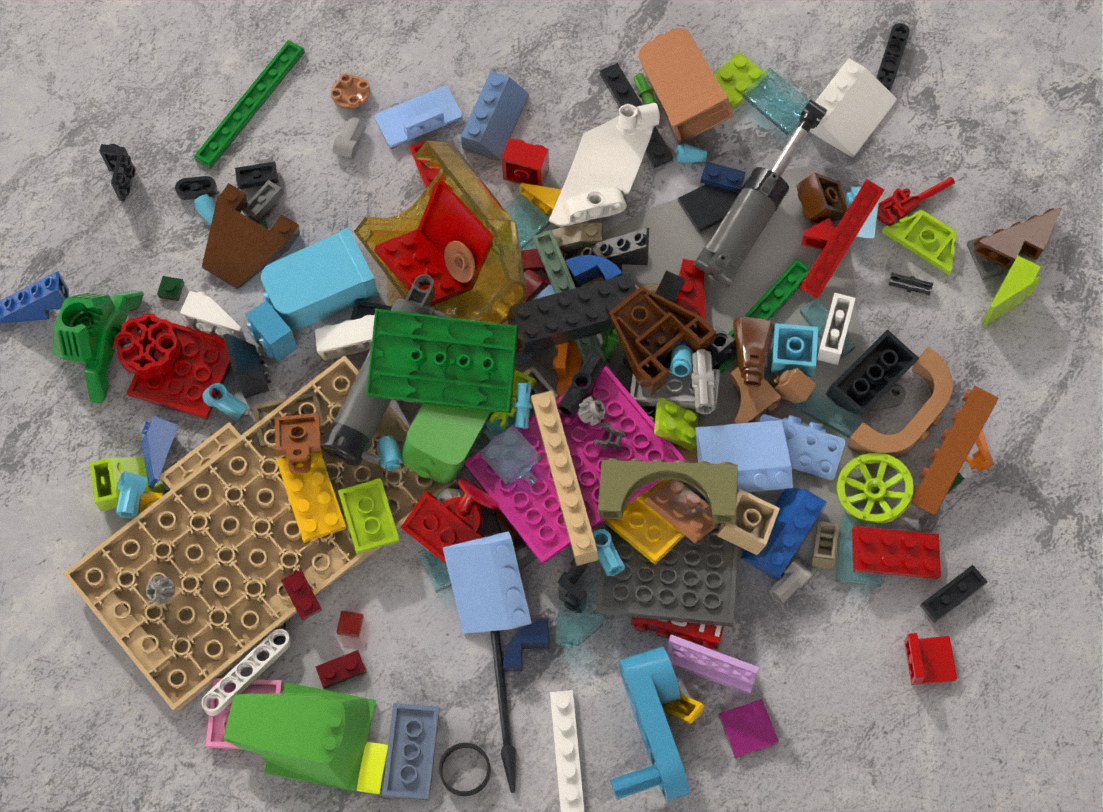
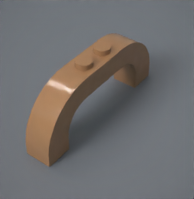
(939, 379)

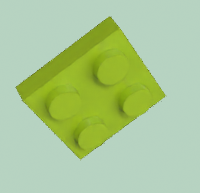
(676, 424)

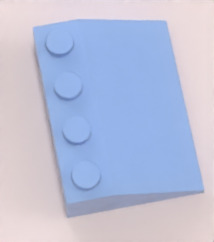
(756, 449)
(487, 584)

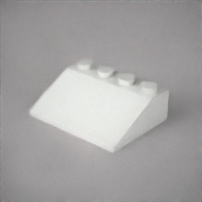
(854, 106)

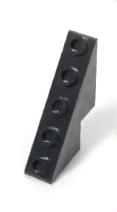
(624, 249)

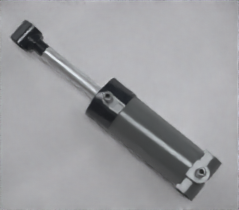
(753, 207)

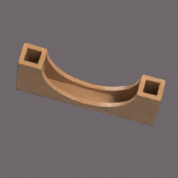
(753, 404)

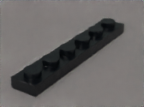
(624, 94)

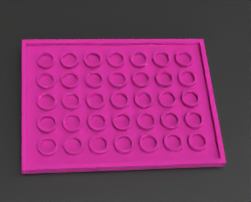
(536, 509)

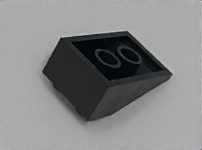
(247, 366)

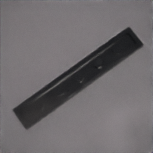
(669, 289)

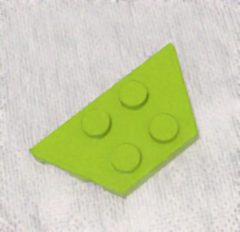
(926, 238)

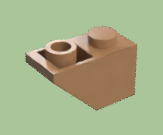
(792, 385)

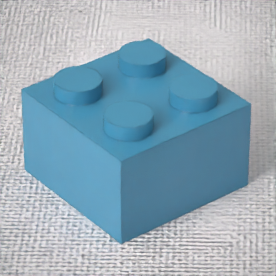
(270, 331)

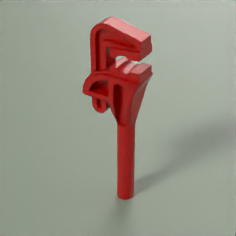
(903, 203)

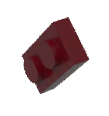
(301, 595)
(340, 669)

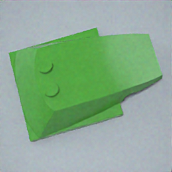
(304, 733)

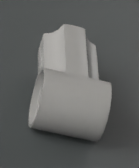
(348, 142)
(794, 578)

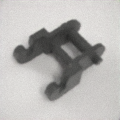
(609, 428)

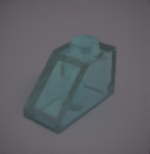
(576, 628)

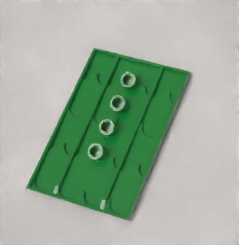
(442, 361)

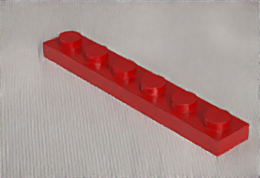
(842, 238)

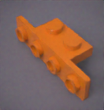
(567, 365)

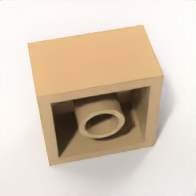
(753, 523)

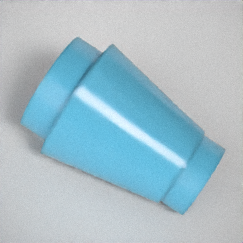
(690, 154)
(205, 207)

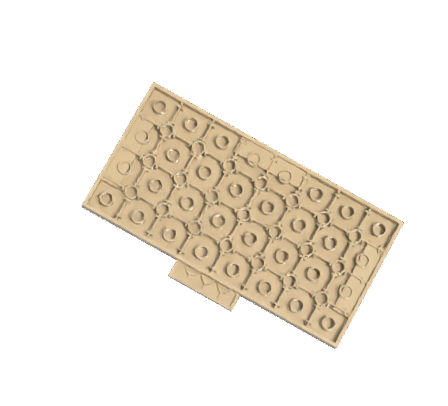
(227, 545)

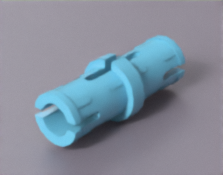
(523, 405)

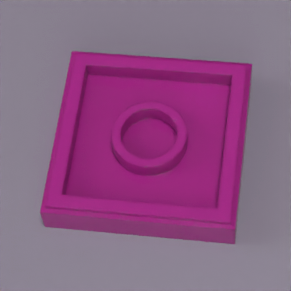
(748, 728)

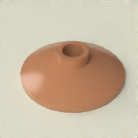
(459, 261)

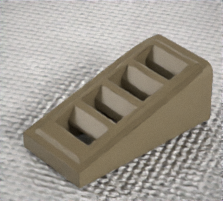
(824, 558)

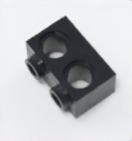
(723, 353)

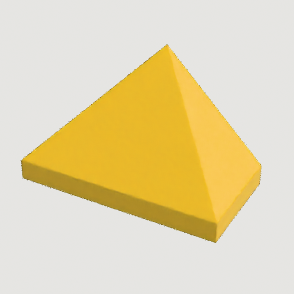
(684, 709)

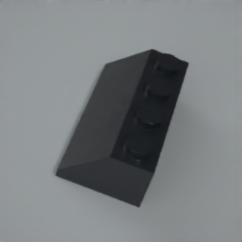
(872, 374)

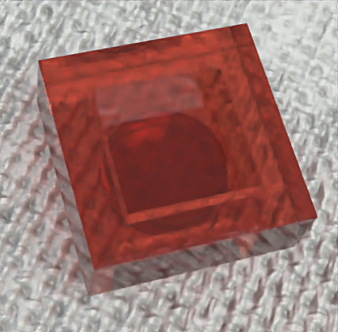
(350, 624)

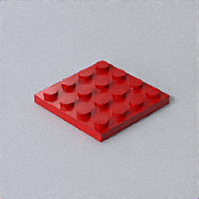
(200, 365)

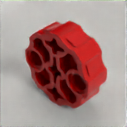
(154, 331)

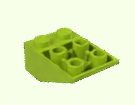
(106, 475)

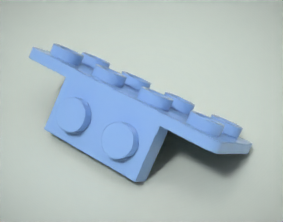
(418, 116)
(810, 447)

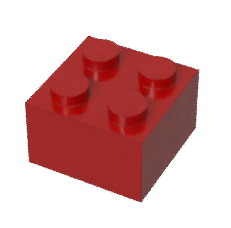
(525, 162)

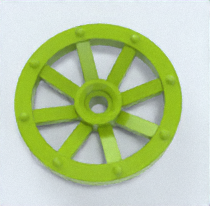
(875, 484)

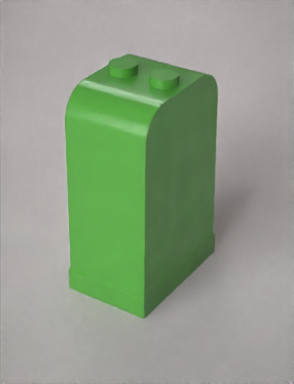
(442, 440)

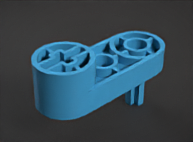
(649, 684)

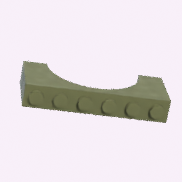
(624, 478)

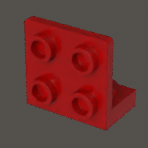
(930, 659)

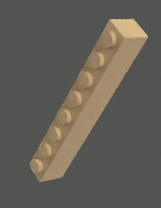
(564, 478)

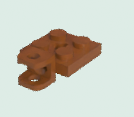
(299, 447)

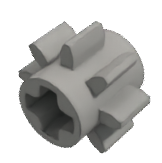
(591, 411)
(160, 589)

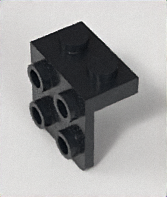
(120, 163)
(569, 593)

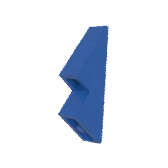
(35, 300)

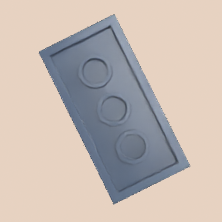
(411, 751)

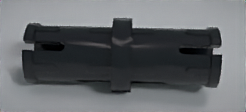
(910, 284)

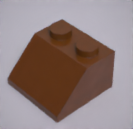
(821, 198)

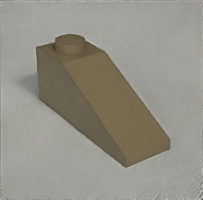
(578, 235)

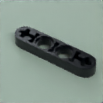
(892, 57)

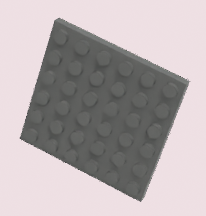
(685, 586)

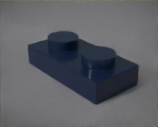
(723, 177)

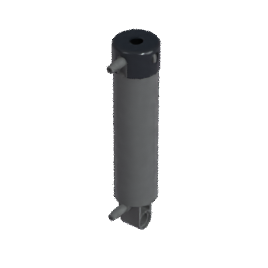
(361, 415)

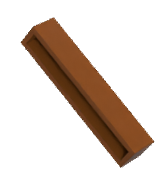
(954, 450)

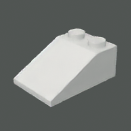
(206, 316)

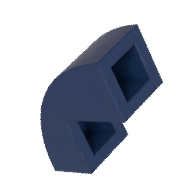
(530, 637)

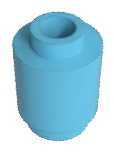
(681, 360)
(389, 453)

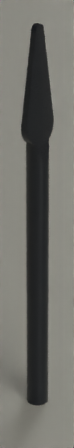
(508, 751)

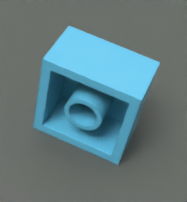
(794, 348)

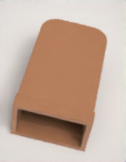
(684, 84)

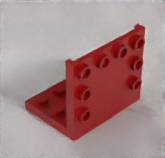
(423, 249)

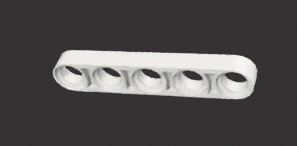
(243, 682)

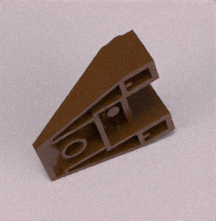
(238, 245)
(651, 329)

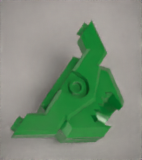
(88, 331)

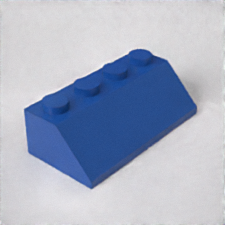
(793, 524)

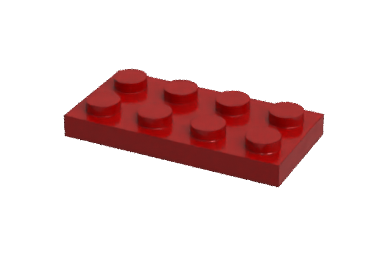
(896, 552)

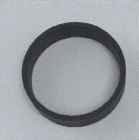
(458, 746)

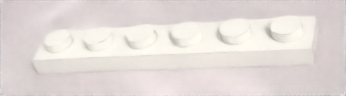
(567, 751)

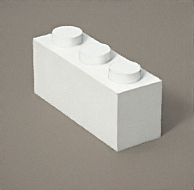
(836, 328)
(345, 337)

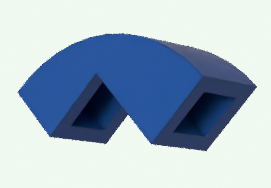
(589, 267)

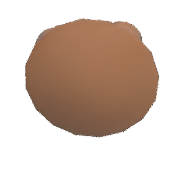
(350, 91)

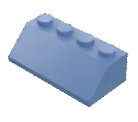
(494, 116)

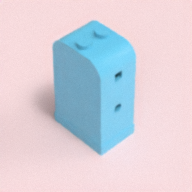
(318, 281)

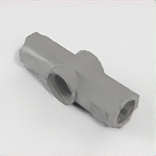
(703, 381)

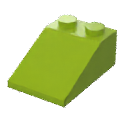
(1017, 285)

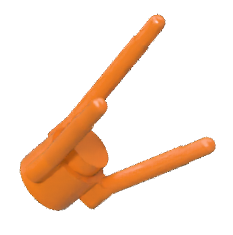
(981, 459)

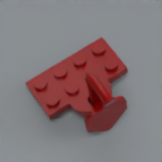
(446, 524)

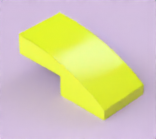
(372, 768)

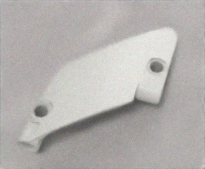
(606, 166)

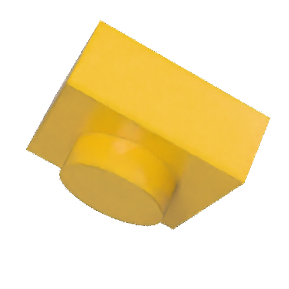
(148, 499)

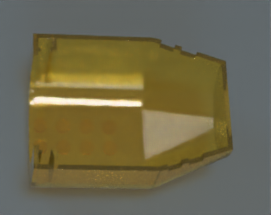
(502, 275)

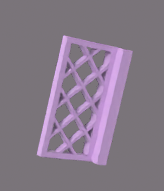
(711, 664)

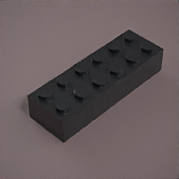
(568, 314)

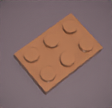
(682, 509)

